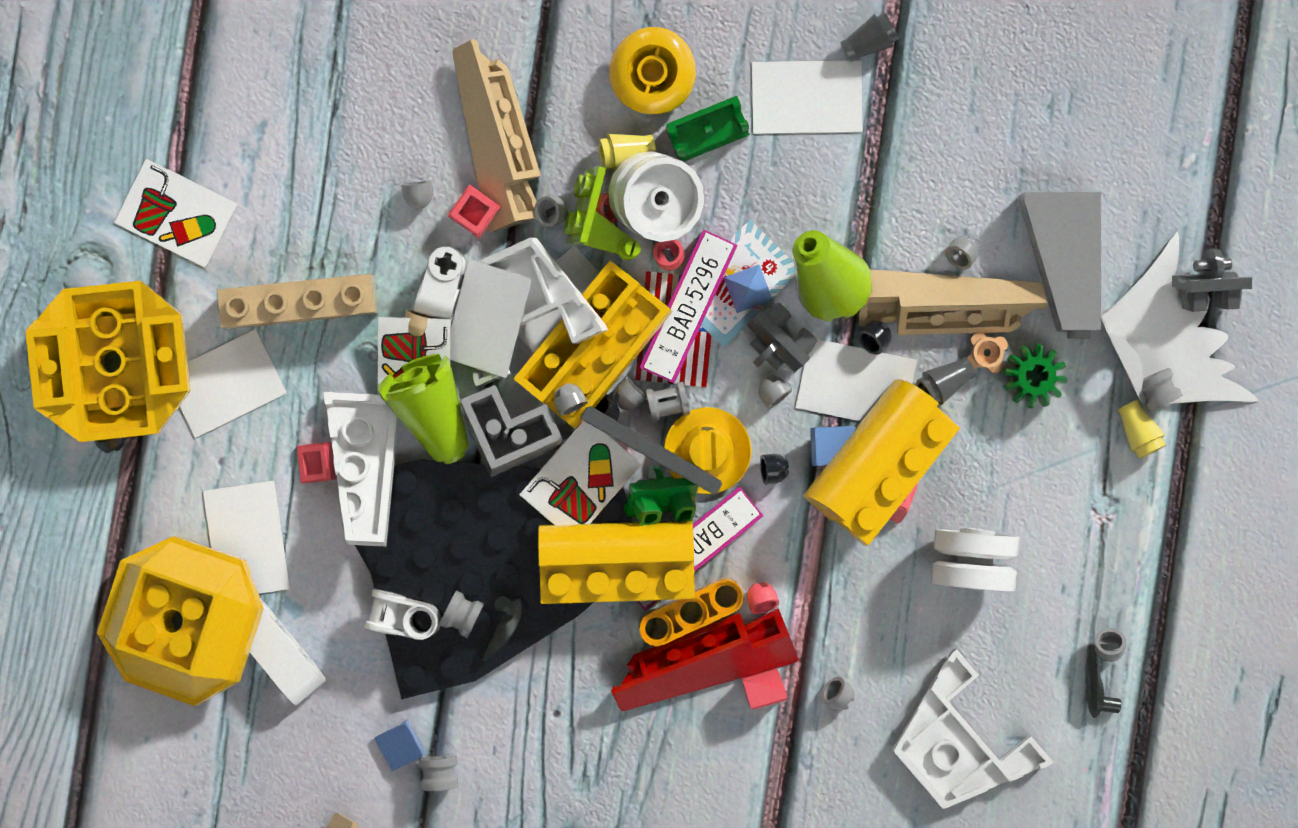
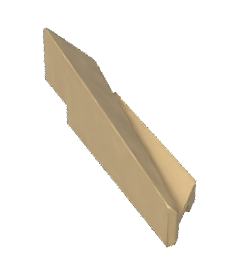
(496, 135)
(949, 303)

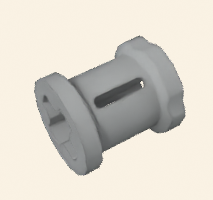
(668, 402)

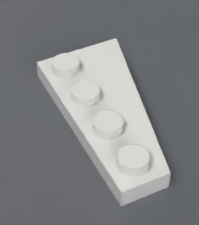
(364, 459)

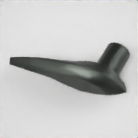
(506, 626)
(1095, 690)

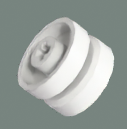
(656, 196)
(975, 559)

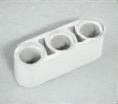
(284, 659)

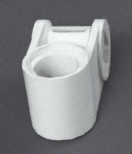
(440, 292)
(399, 615)

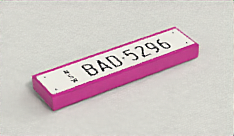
(689, 306)
(719, 528)

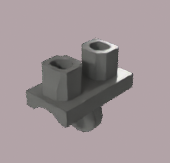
(1226, 285)
(775, 344)

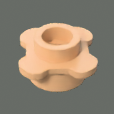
(995, 345)

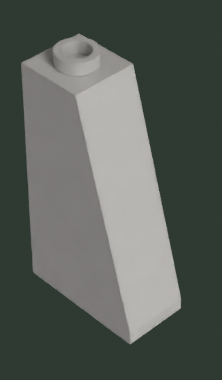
(1067, 250)

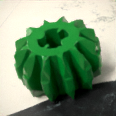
(1040, 388)

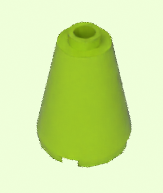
(829, 277)
(428, 406)

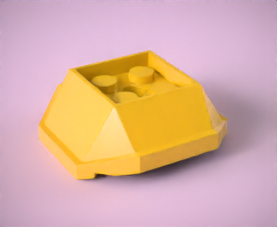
(69, 354)
(217, 612)

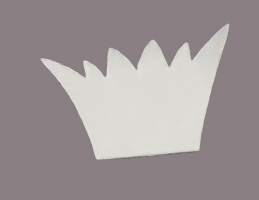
(1157, 334)

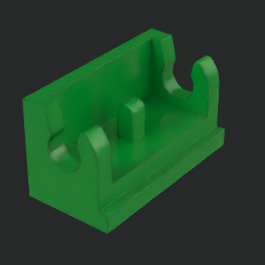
(708, 129)

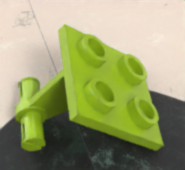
(589, 227)

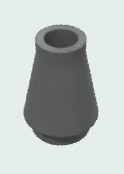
(870, 37)
(946, 379)

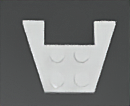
(547, 293)
(947, 751)

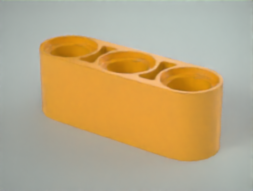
(677, 625)

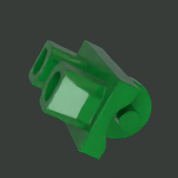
(661, 495)

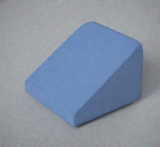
(827, 442)
(400, 745)

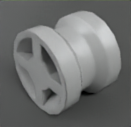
(1159, 389)
(461, 614)
(438, 773)

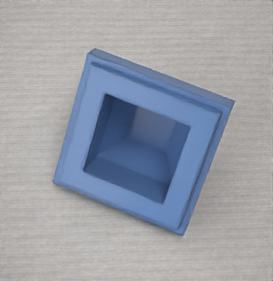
(748, 288)

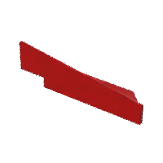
(706, 659)

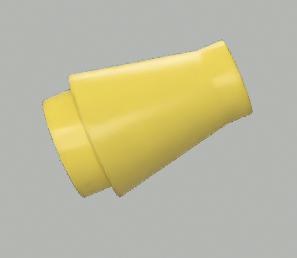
(618, 147)
(1141, 431)

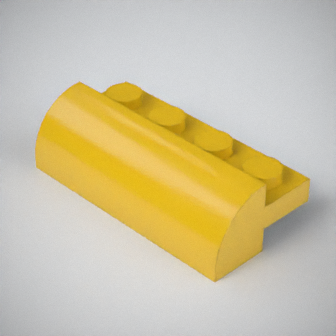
(598, 362)
(882, 461)
(616, 562)

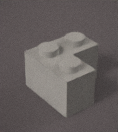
(505, 440)

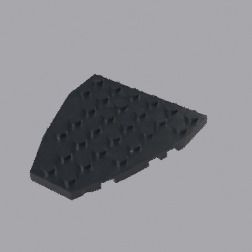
(471, 536)

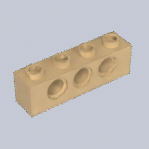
(297, 301)

